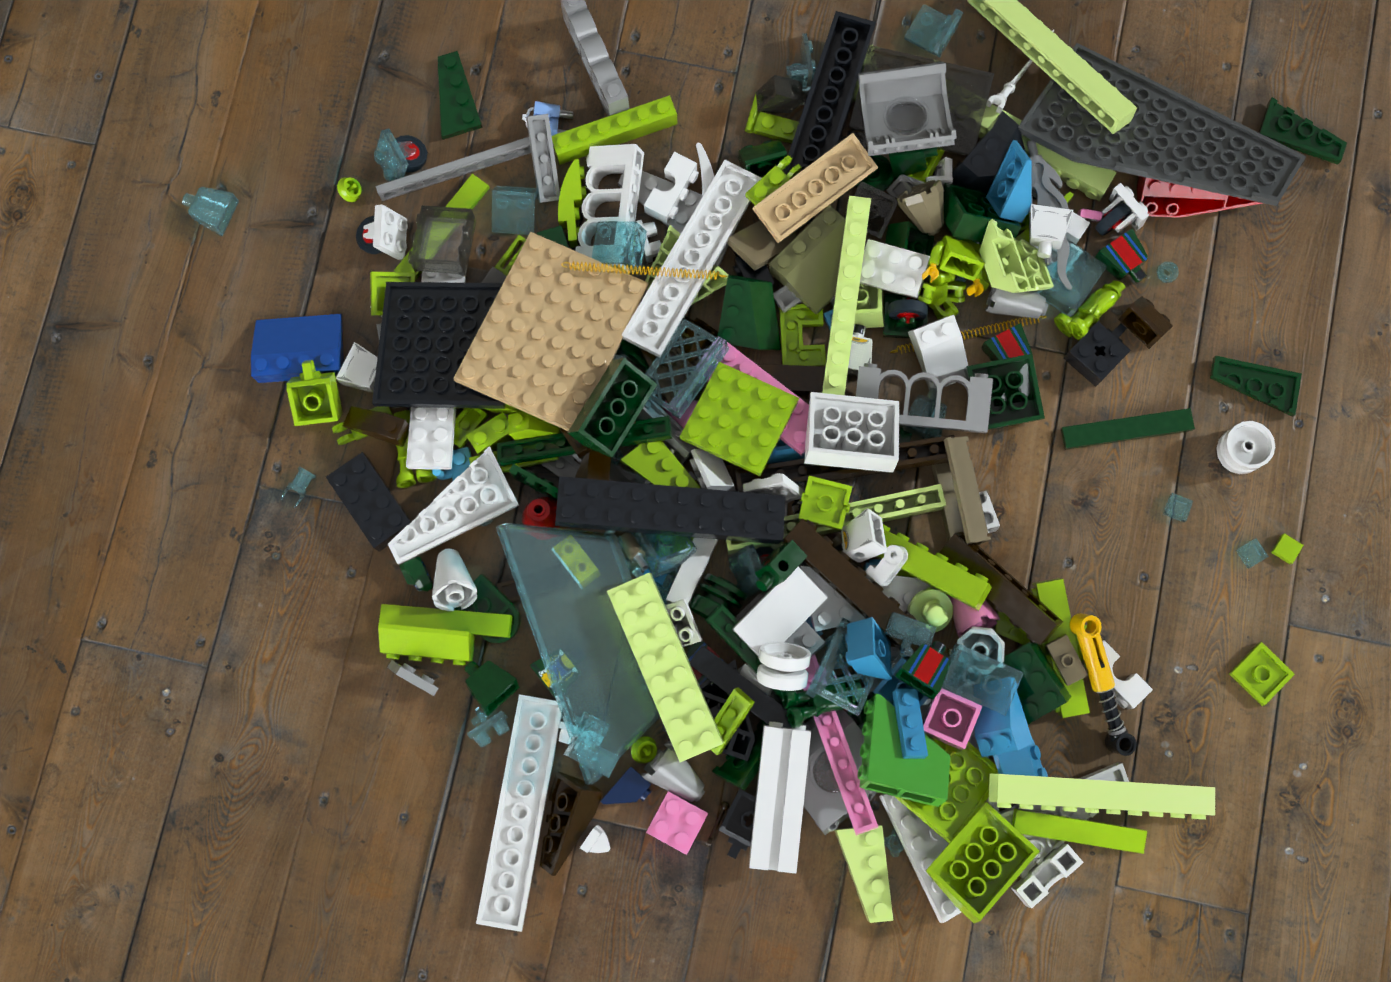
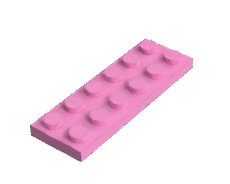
(795, 430)

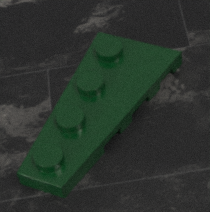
(456, 101)

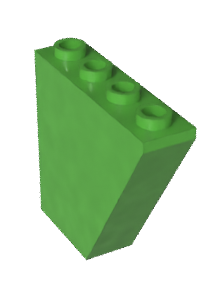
(884, 766)

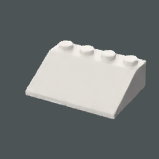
(852, 432)

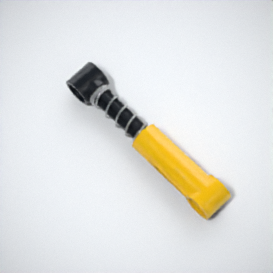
(1102, 681)

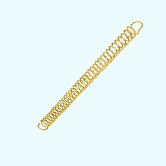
(644, 270)
(979, 331)

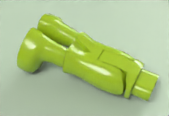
(1090, 311)
(406, 476)

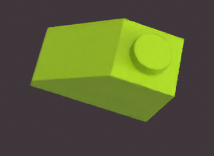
(524, 426)

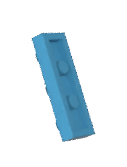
(910, 724)

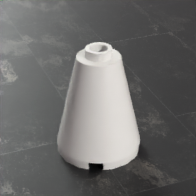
(452, 582)

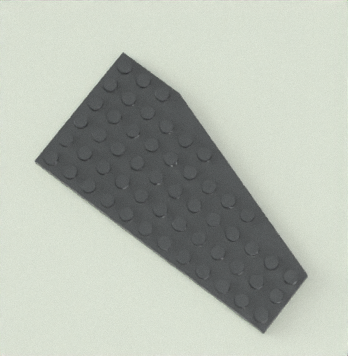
(1165, 140)

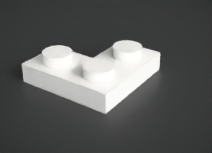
(775, 485)

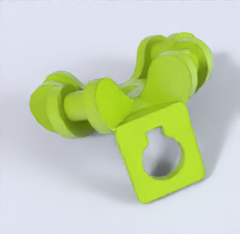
(937, 294)

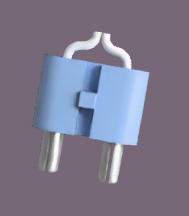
(553, 112)

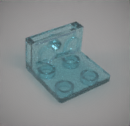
(933, 29)
(805, 71)
(513, 209)
(619, 243)

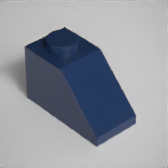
(628, 789)

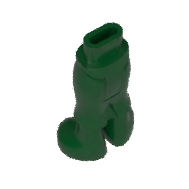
(817, 706)

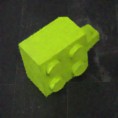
(314, 396)

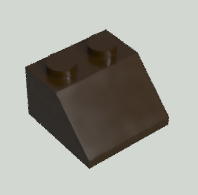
(1145, 322)

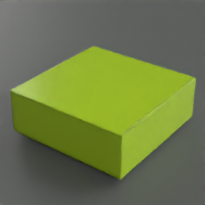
(1287, 548)

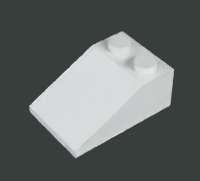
(940, 349)

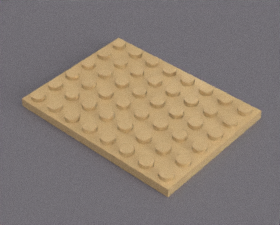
(550, 332)

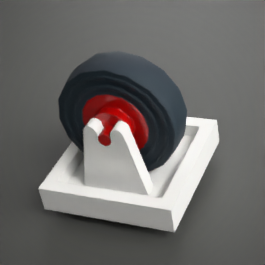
(1122, 212)
(383, 233)

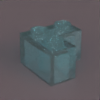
(586, 746)

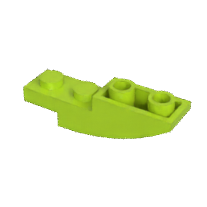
(570, 200)

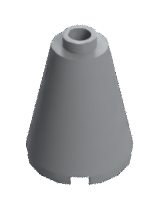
(1020, 304)
(674, 775)

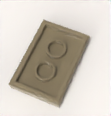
(757, 245)

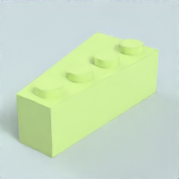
(869, 871)

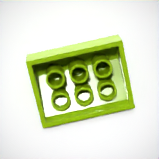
(981, 862)

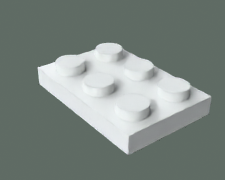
(893, 268)

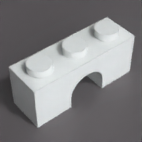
(663, 204)
(1127, 692)
(1057, 865)

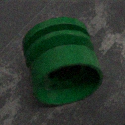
(718, 593)

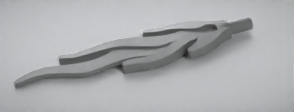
(1049, 196)

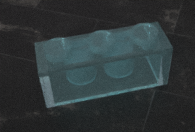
(665, 552)

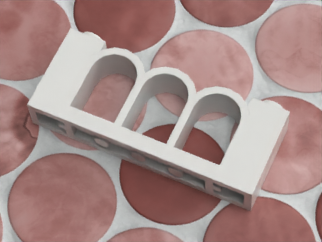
(602, 162)

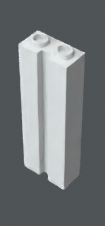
(779, 798)

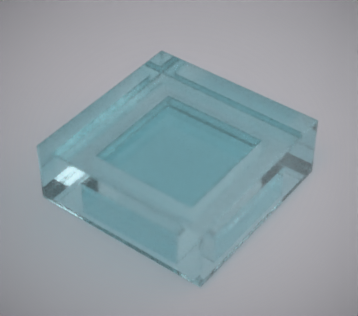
(1178, 507)
(1252, 553)

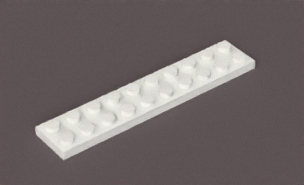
(695, 249)
(432, 428)
(520, 814)

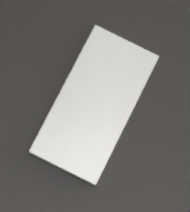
(780, 611)

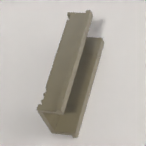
(961, 493)

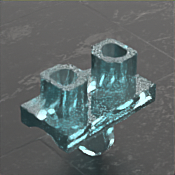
(479, 733)

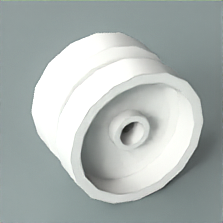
(1245, 447)
(783, 666)

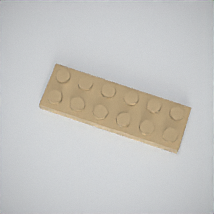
(815, 188)

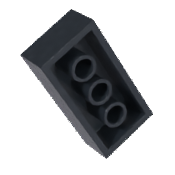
(369, 501)

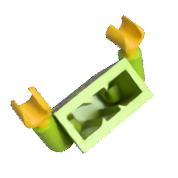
(959, 259)

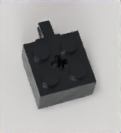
(1106, 344)
(734, 824)

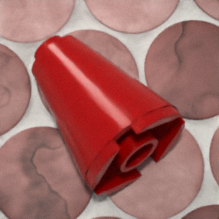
(540, 512)

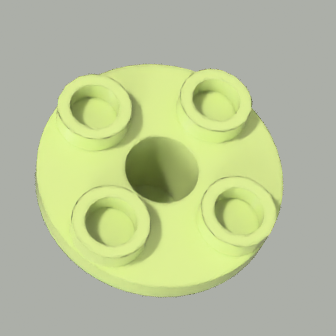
(932, 608)

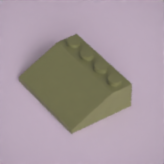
(812, 260)

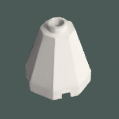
(984, 641)

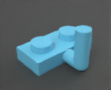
(460, 463)

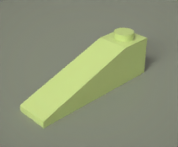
(870, 307)

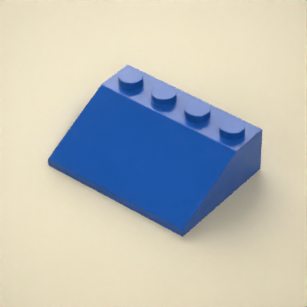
(285, 343)

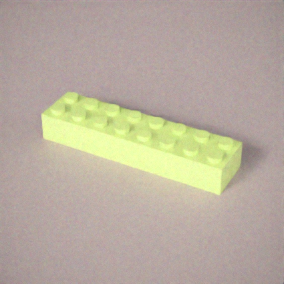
(665, 667)

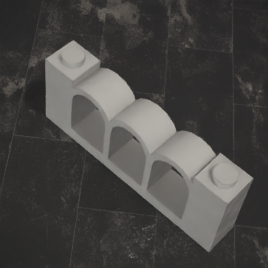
(595, 56)
(978, 402)

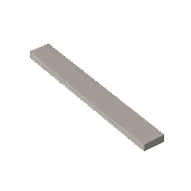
(454, 169)

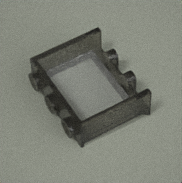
(442, 240)

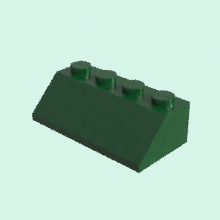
(612, 407)

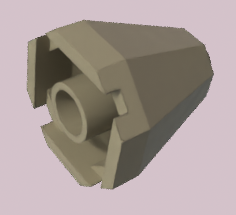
(924, 206)

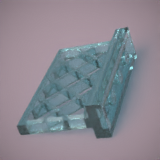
(699, 373)
(825, 671)

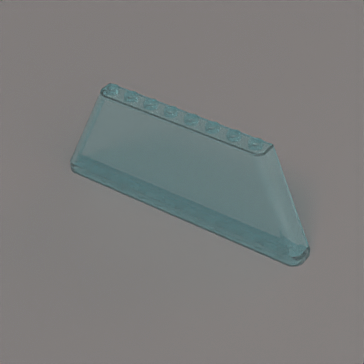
(577, 630)

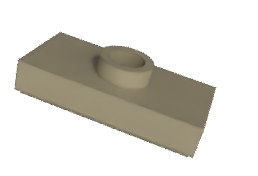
(1066, 660)

